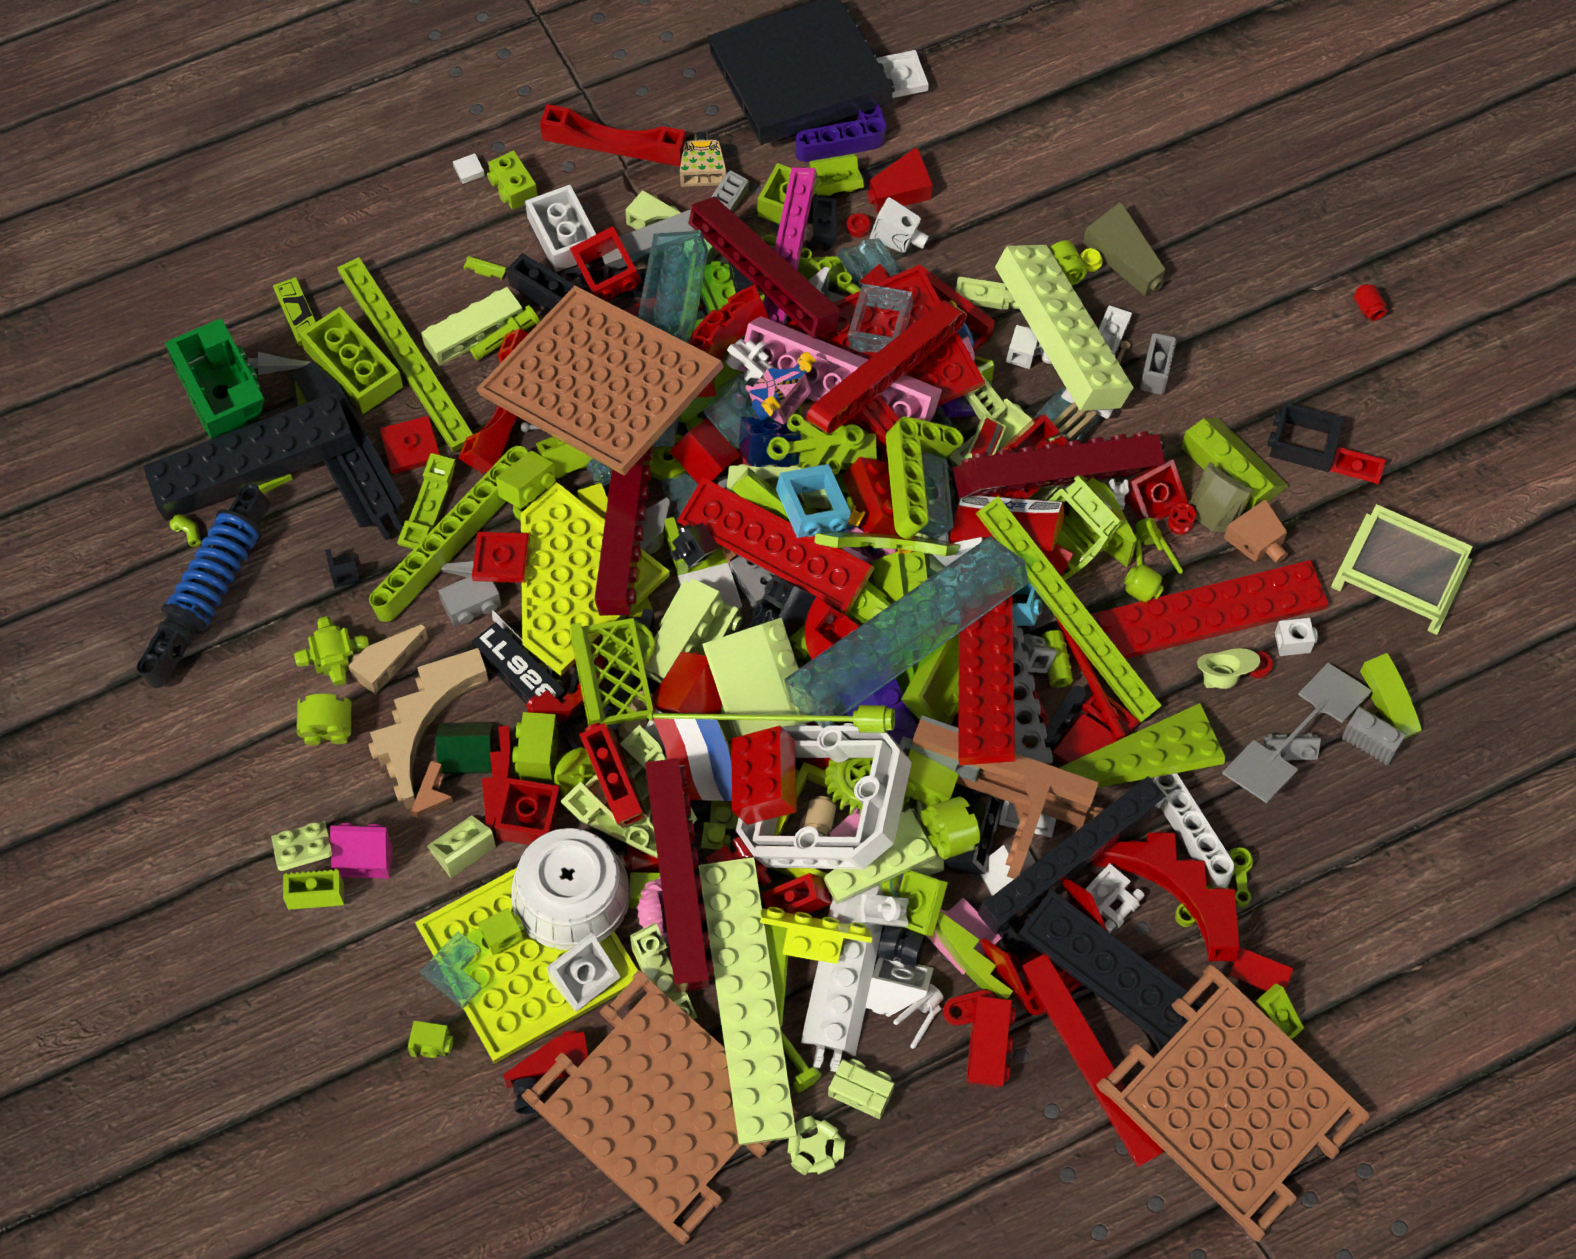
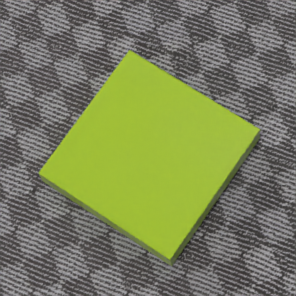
(925, 900)

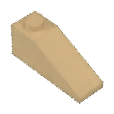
(385, 658)

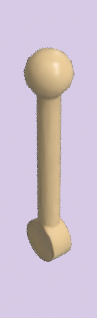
(1124, 346)

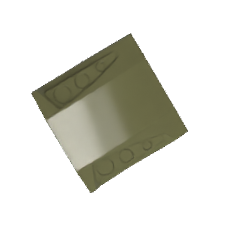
(1219, 499)

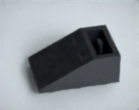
(784, 602)

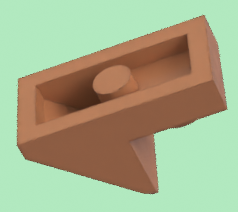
(427, 798)

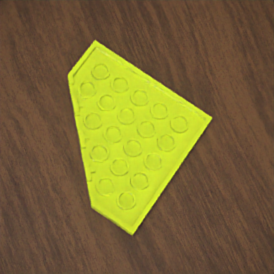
(564, 575)

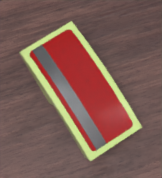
(986, 437)

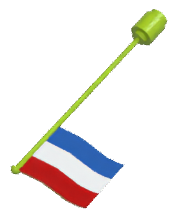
(706, 754)

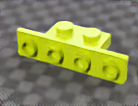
(814, 937)

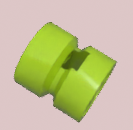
(1069, 261)

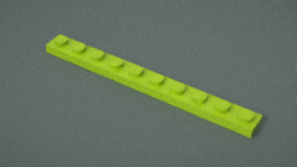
(405, 354)
(1070, 611)

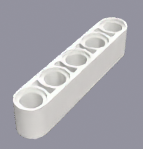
(1195, 839)

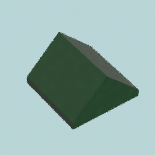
(464, 747)

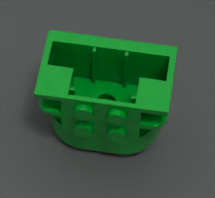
(213, 370)

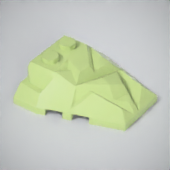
(592, 808)

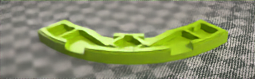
(854, 539)

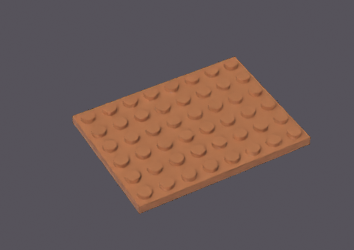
(600, 379)

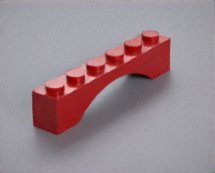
(569, 128)
(486, 446)

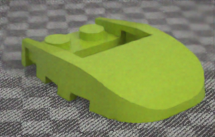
(1095, 513)

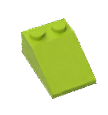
(1123, 541)

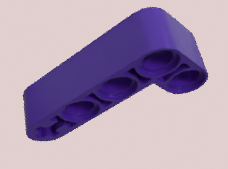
(842, 138)

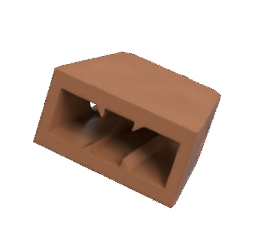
(1258, 534)

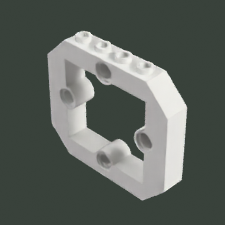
(879, 793)

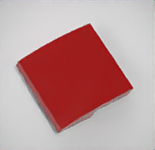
(1082, 739)

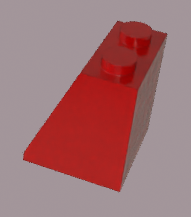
(688, 688)

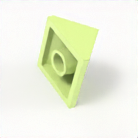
(462, 846)

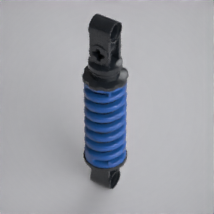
(204, 583)

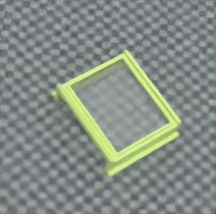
(1406, 564)

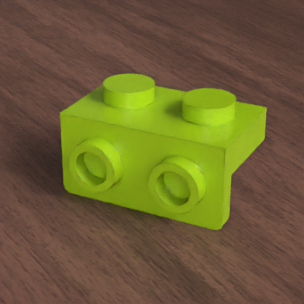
(837, 174)

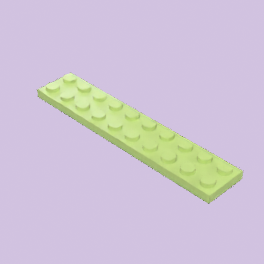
(747, 1002)

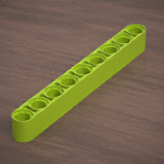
(442, 542)

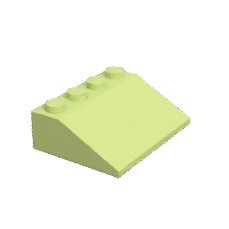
(751, 675)

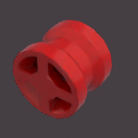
(1179, 512)

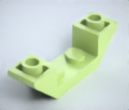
(653, 961)

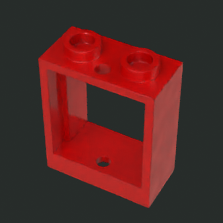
(596, 247)

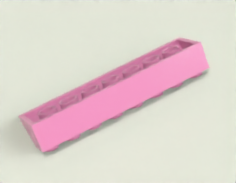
(785, 345)

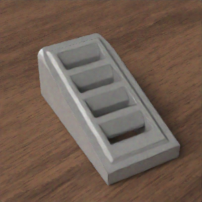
(734, 184)

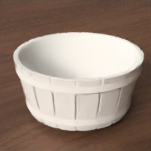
(564, 910)

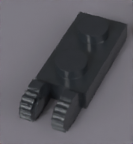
(1064, 715)

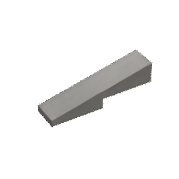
(639, 241)

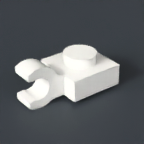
(1119, 490)

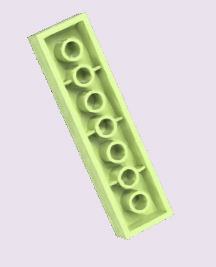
(1063, 327)

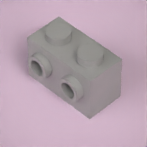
(750, 579)

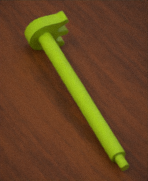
(807, 1076)

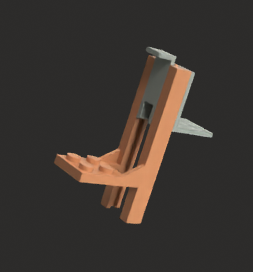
(1026, 783)

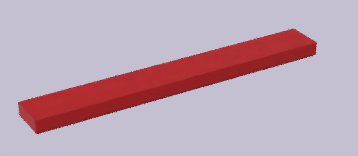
(1086, 1053)

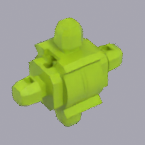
(331, 650)

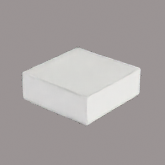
(468, 168)

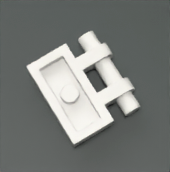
(1106, 889)

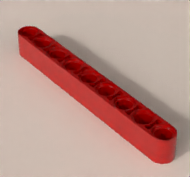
(886, 367)

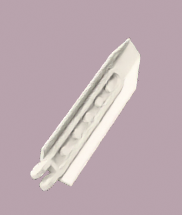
(842, 989)

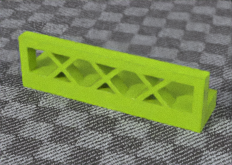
(758, 491)

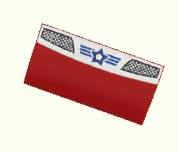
(1038, 518)

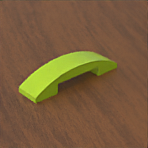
(429, 502)

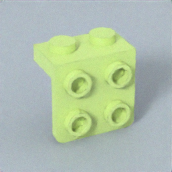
(301, 845)

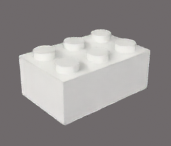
(559, 225)

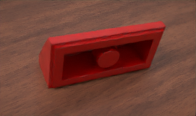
(1357, 465)

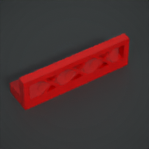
(975, 318)
(877, 419)

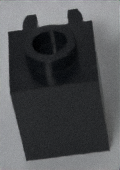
(694, 545)

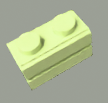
(861, 1088)

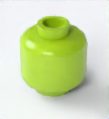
(1143, 583)

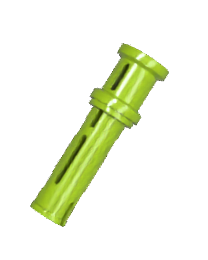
(493, 341)

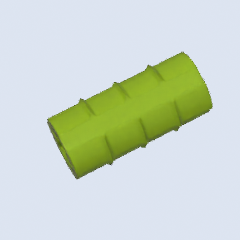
(1060, 669)

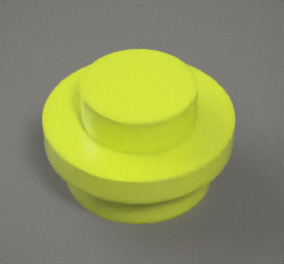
(1091, 259)

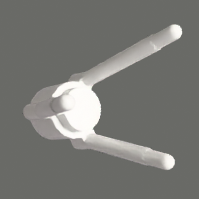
(928, 1003)

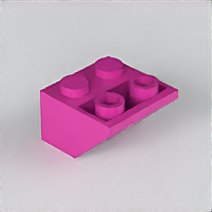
(361, 851)

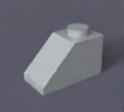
(654, 526)

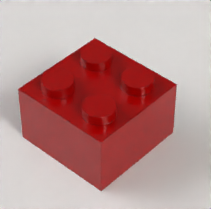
(526, 811)

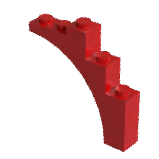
(1186, 880)

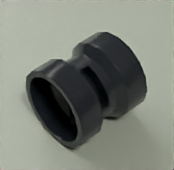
(519, 1088)

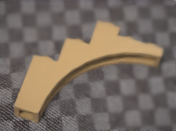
(438, 687)

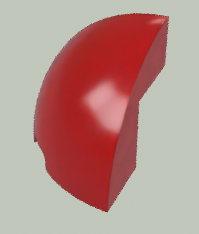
(826, 627)

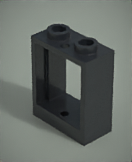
(1308, 419)

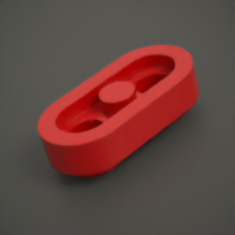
(965, 1004)

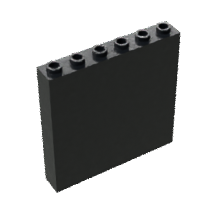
(800, 69)

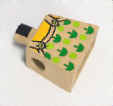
(702, 162)

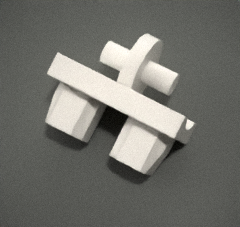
(750, 356)
(883, 910)

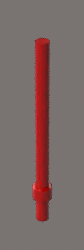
(1108, 712)

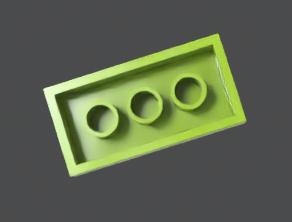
(351, 360)

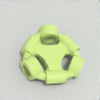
(815, 1146)

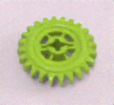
(839, 781)

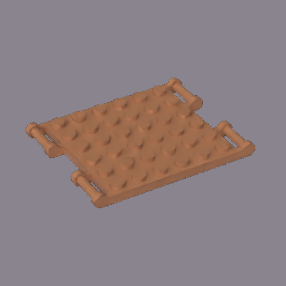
(1234, 1102)
(650, 1107)

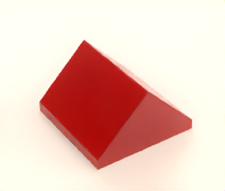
(704, 452)
(1156, 492)

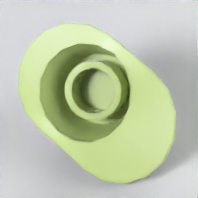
(1225, 667)

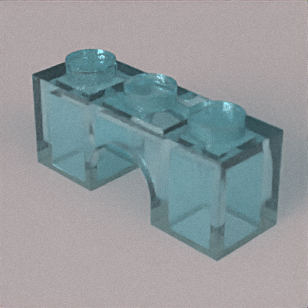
(937, 496)

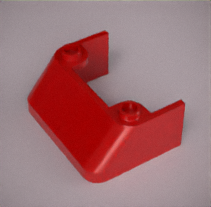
(1009, 965)

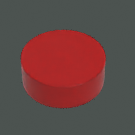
(858, 225)
(1264, 667)

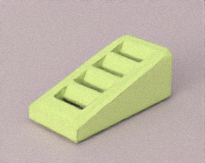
(997, 403)

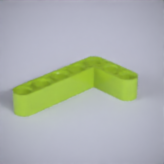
(904, 448)

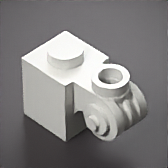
(1024, 348)

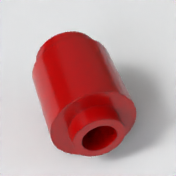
(1370, 302)

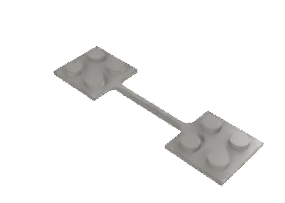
(1264, 770)

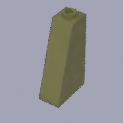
(1125, 249)

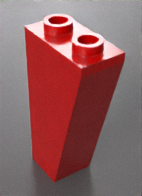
(613, 774)

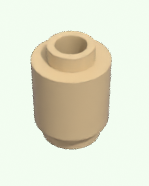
(821, 815)

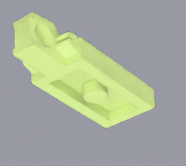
(985, 293)

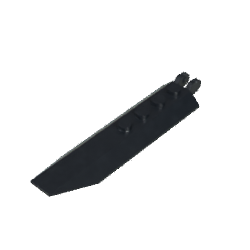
(360, 471)

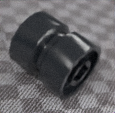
(902, 945)

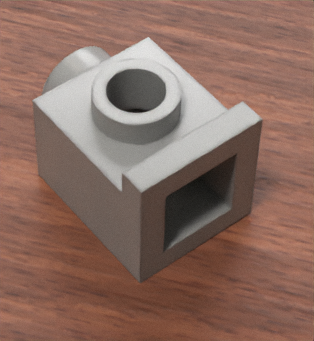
(1039, 653)

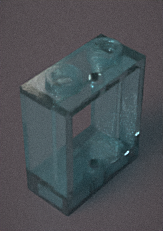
(881, 298)

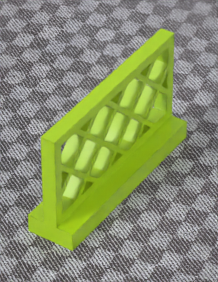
(590, 682)

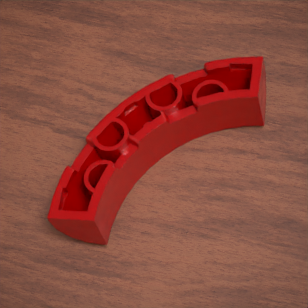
(727, 326)

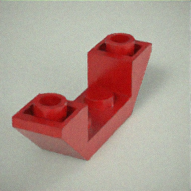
(569, 705)

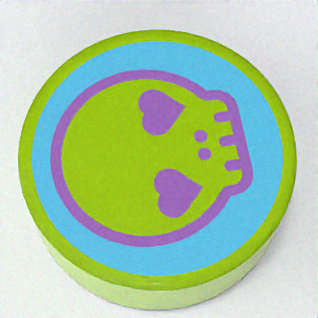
(892, 886)

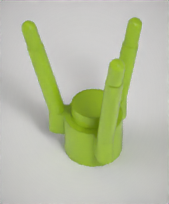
(1150, 534)

